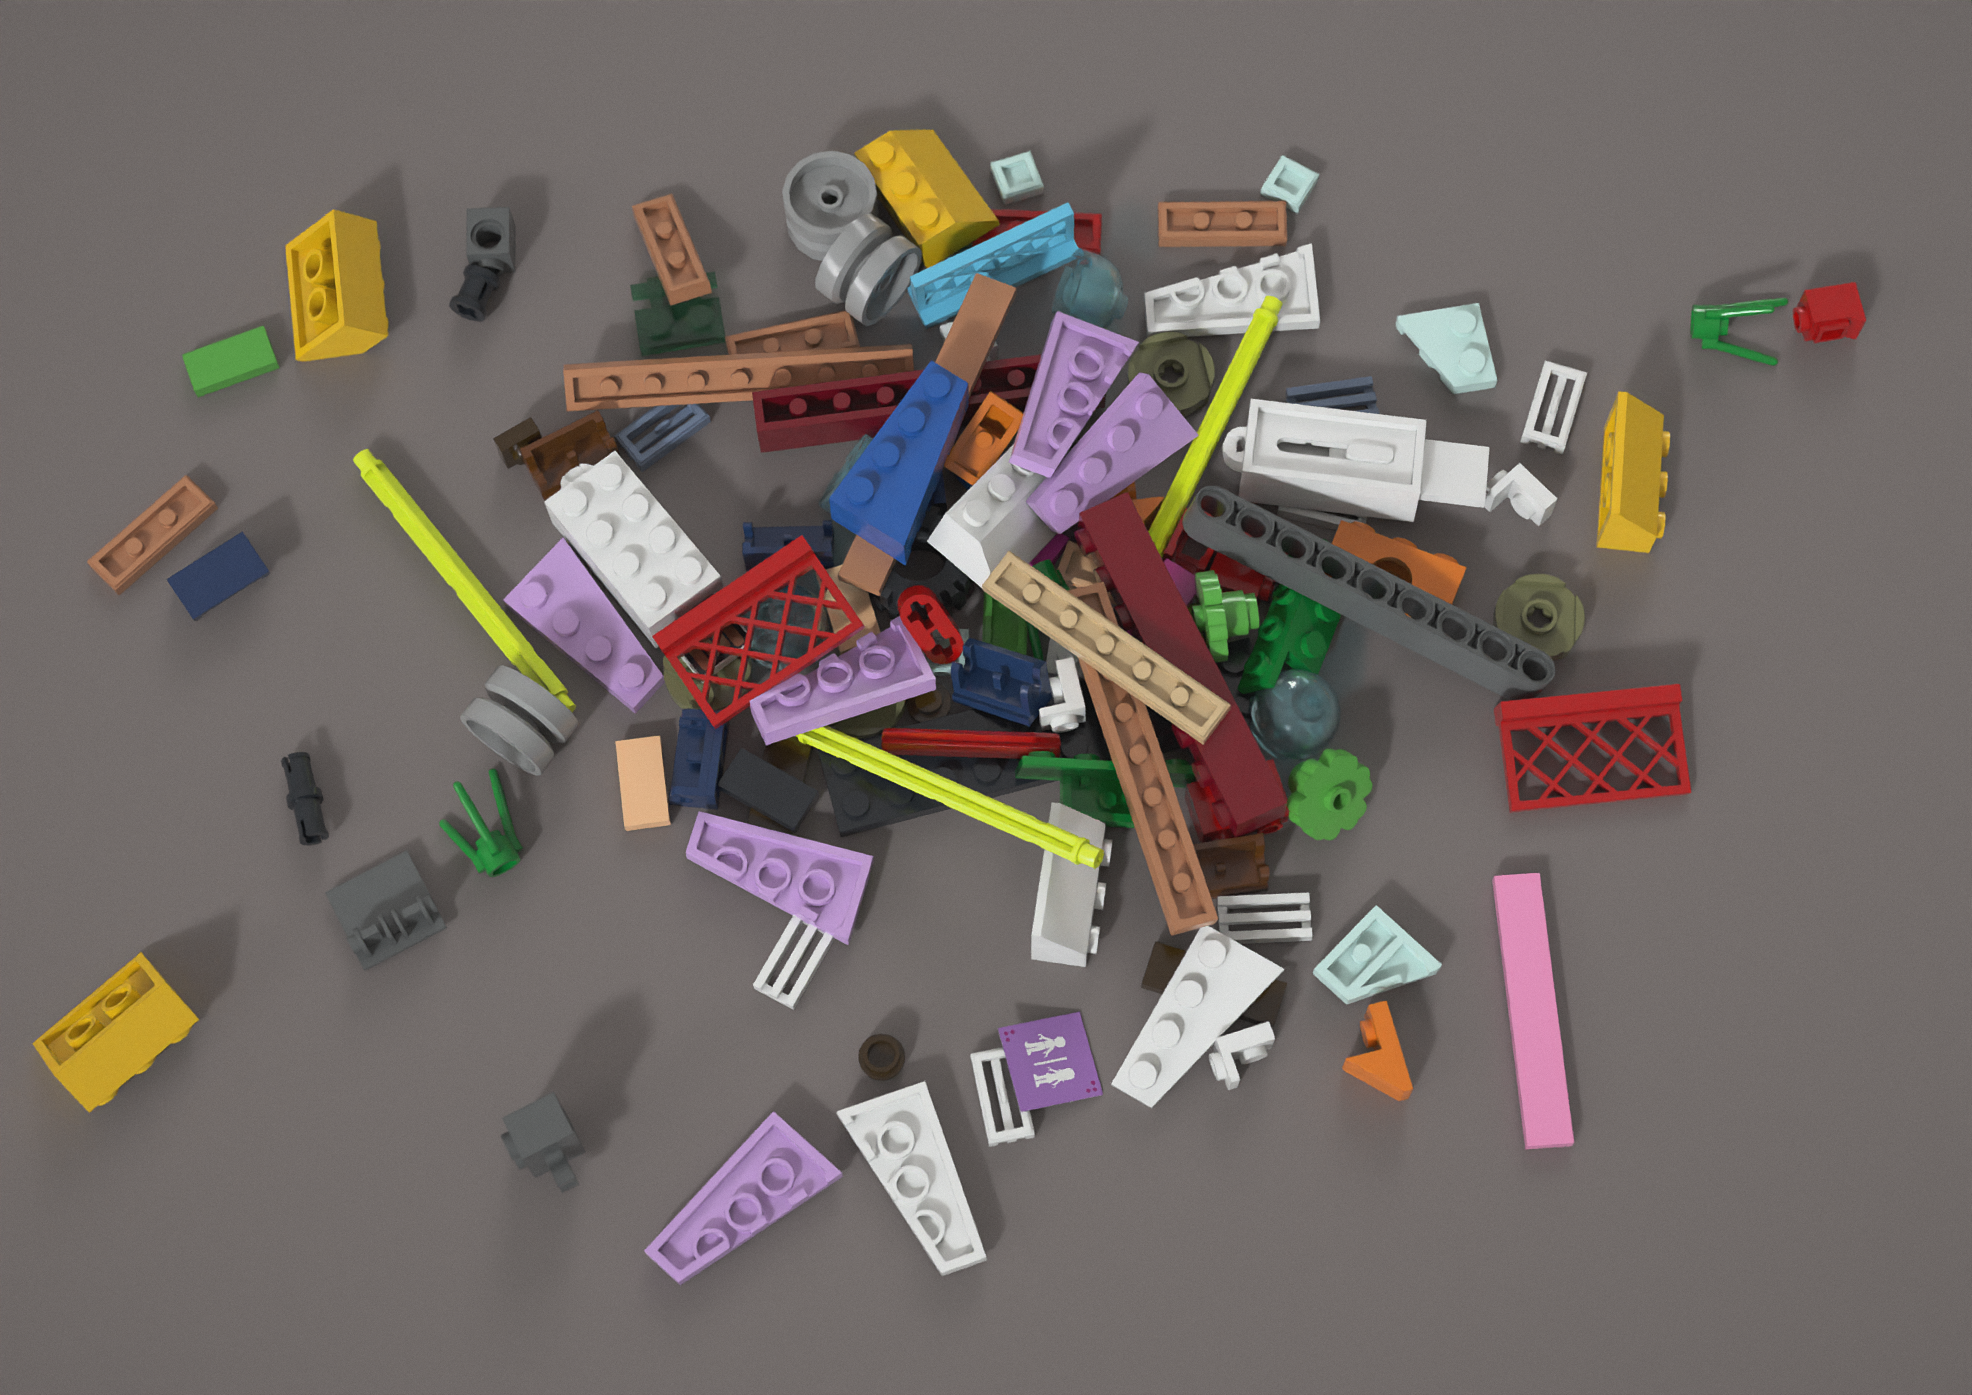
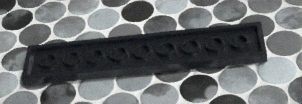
(870, 801)

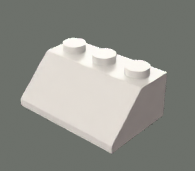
(993, 521)
(1069, 895)

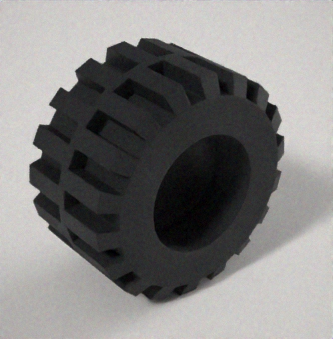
(948, 585)

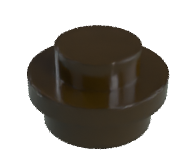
(930, 704)
(881, 1057)

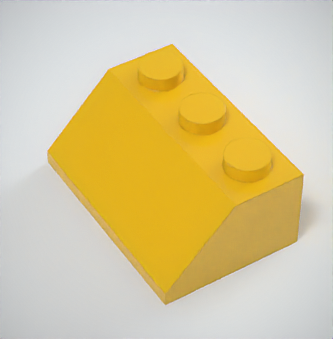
(926, 192)
(336, 287)
(1632, 476)
(115, 1033)

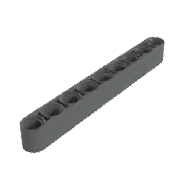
(1345, 594)

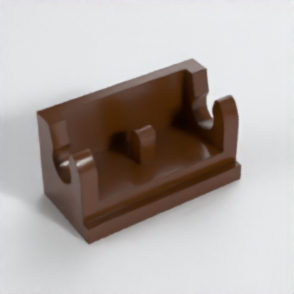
(559, 452)
(1234, 865)

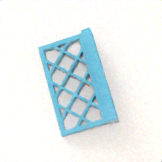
(1008, 258)

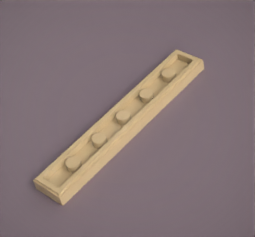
(1106, 647)

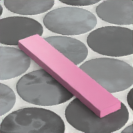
(1532, 1011)

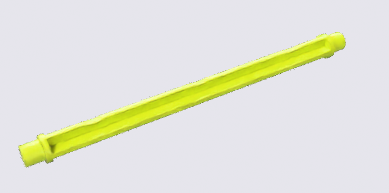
(1214, 422)
(458, 575)
(954, 795)

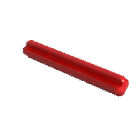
(968, 743)

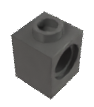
(487, 226)

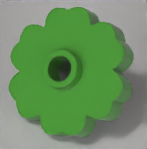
(1222, 613)
(1328, 793)

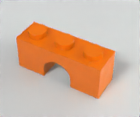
(1434, 573)

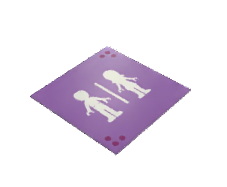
(1050, 1061)

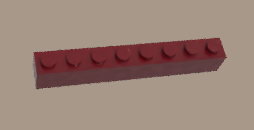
(861, 406)
(1159, 618)

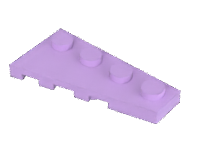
(1068, 386)
(793, 873)
(750, 1192)

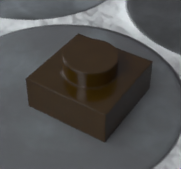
(512, 440)

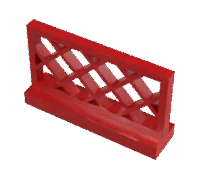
(735, 601)
(1587, 709)

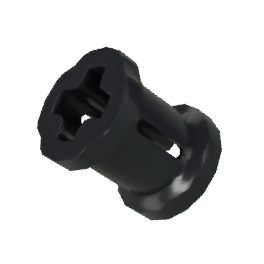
(475, 293)

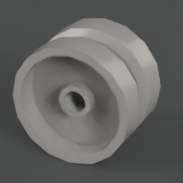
(824, 198)
(868, 269)
(519, 720)

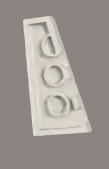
(1229, 299)
(1199, 1004)
(912, 1161)

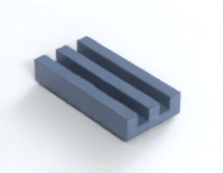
(1336, 388)
(667, 444)

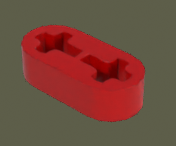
(938, 619)

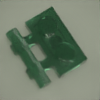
(676, 325)

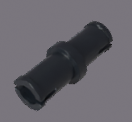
(304, 798)

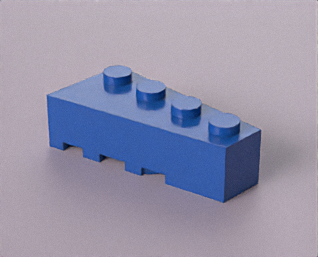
(901, 467)

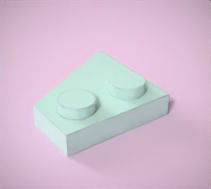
(1453, 345)
(1374, 959)

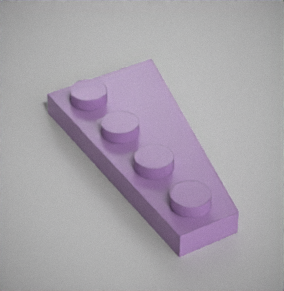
(1116, 451)
(579, 620)
(867, 677)

